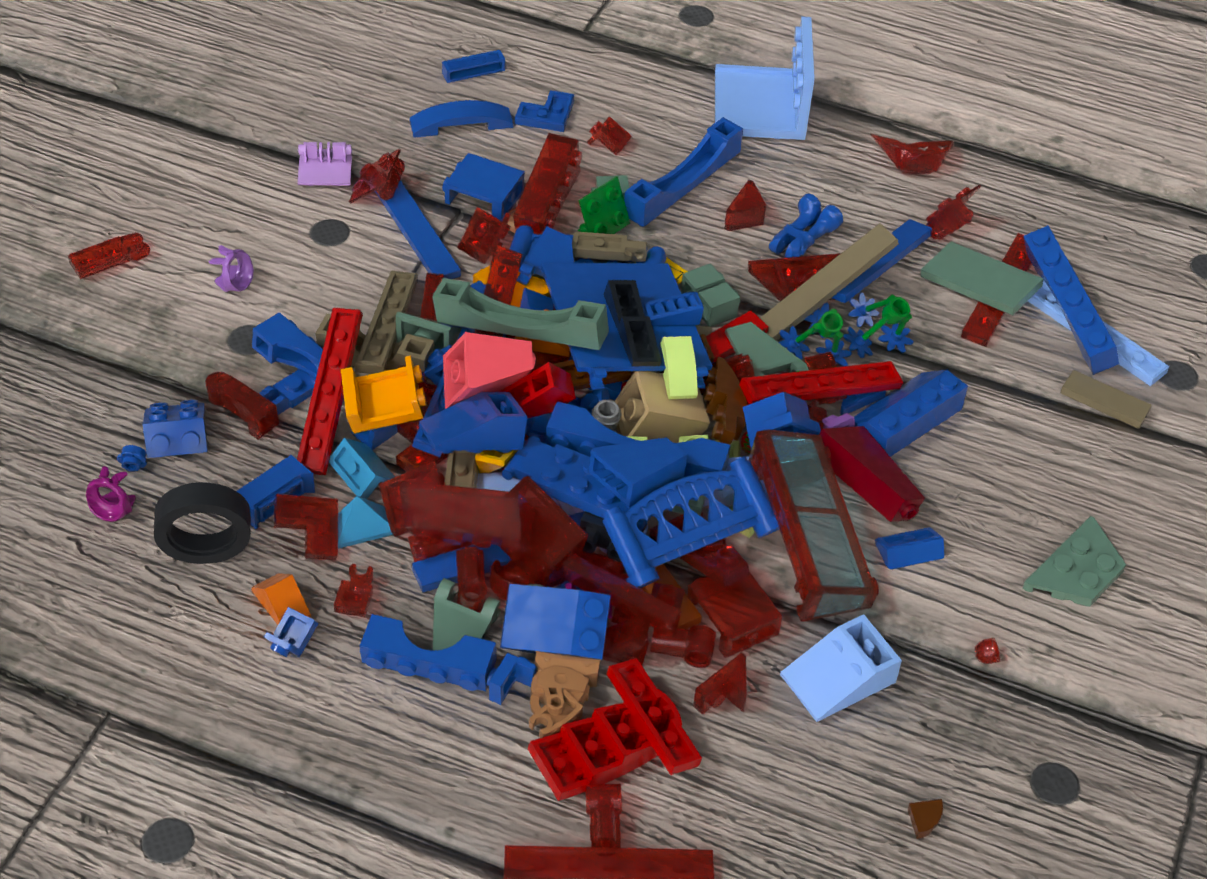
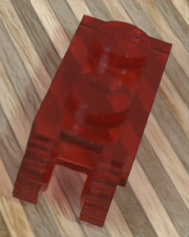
(108, 254)

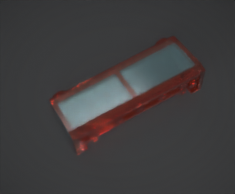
(813, 524)

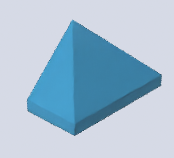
(362, 522)

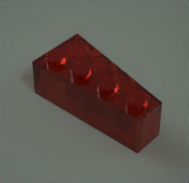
(549, 183)

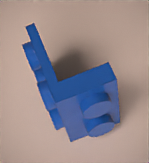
(175, 429)

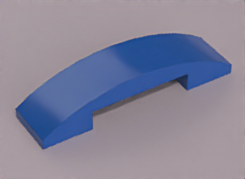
(460, 113)

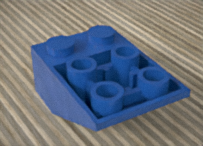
(477, 425)

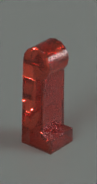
(243, 402)

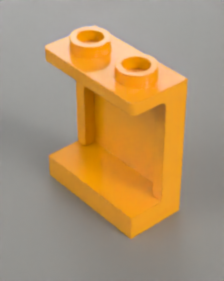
(383, 397)

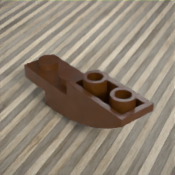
(725, 402)

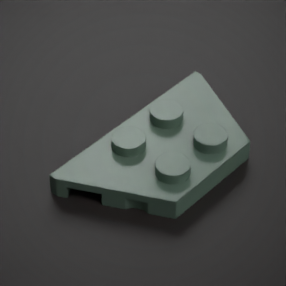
(1079, 567)

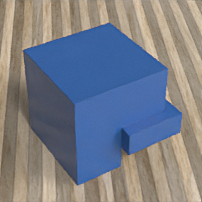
(779, 413)

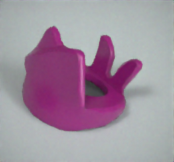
(112, 505)

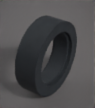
(202, 498)

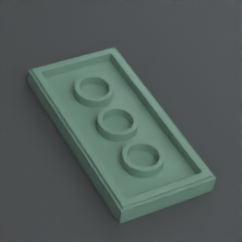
(982, 278)

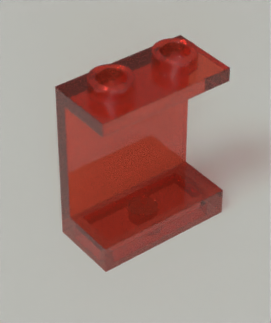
(738, 611)

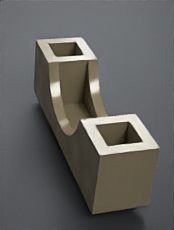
(412, 345)

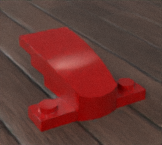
(616, 737)

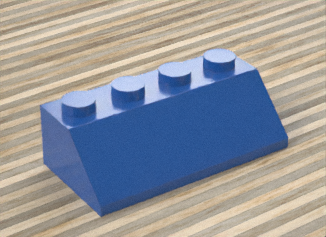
(913, 409)

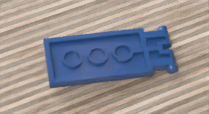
(564, 477)

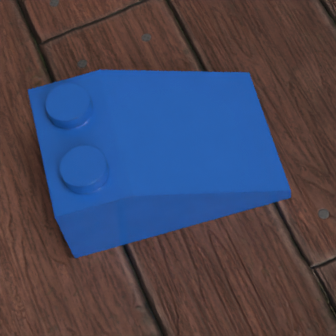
(555, 621)

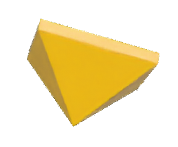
(492, 460)

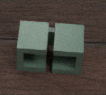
(717, 295)

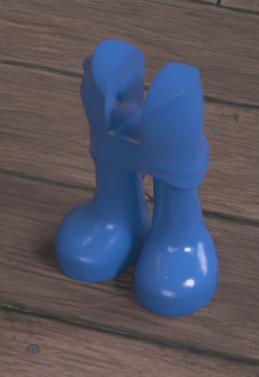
(800, 240)

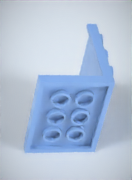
(769, 99)

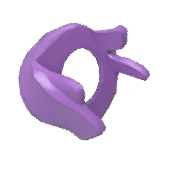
(233, 276)

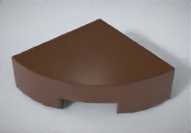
(925, 816)

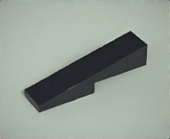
(631, 323)

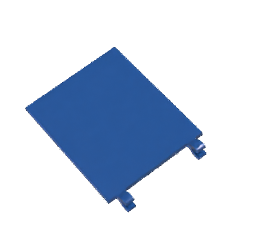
(588, 282)

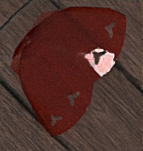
(911, 158)

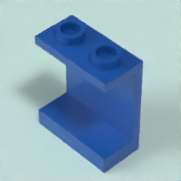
(487, 182)

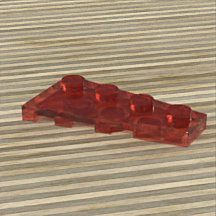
(716, 560)

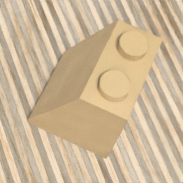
(652, 415)

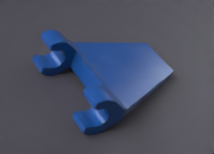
(550, 248)

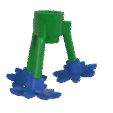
(895, 311)
(828, 325)

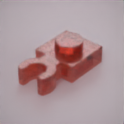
(355, 595)

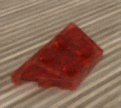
(787, 274)

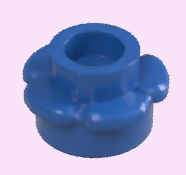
(132, 458)

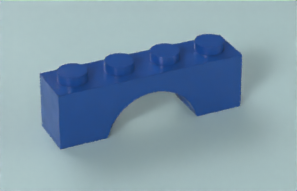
(461, 664)

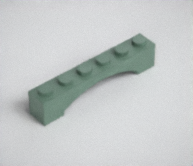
(464, 306)

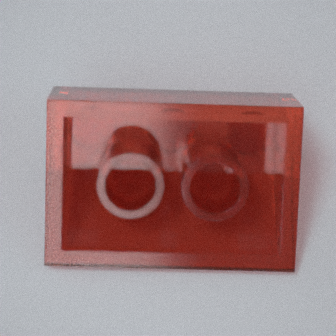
(554, 538)

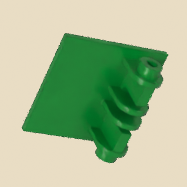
(604, 209)

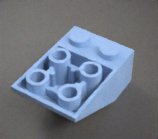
(842, 668)

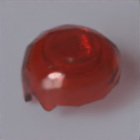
(502, 576)

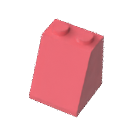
(484, 365)

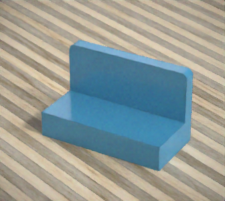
(359, 467)

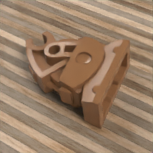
(562, 687)

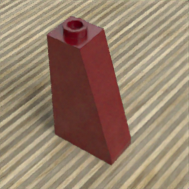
(872, 472)

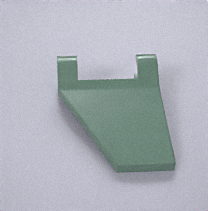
(765, 352)
(455, 621)

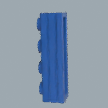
(473, 66)

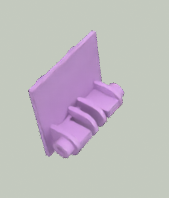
(324, 165)

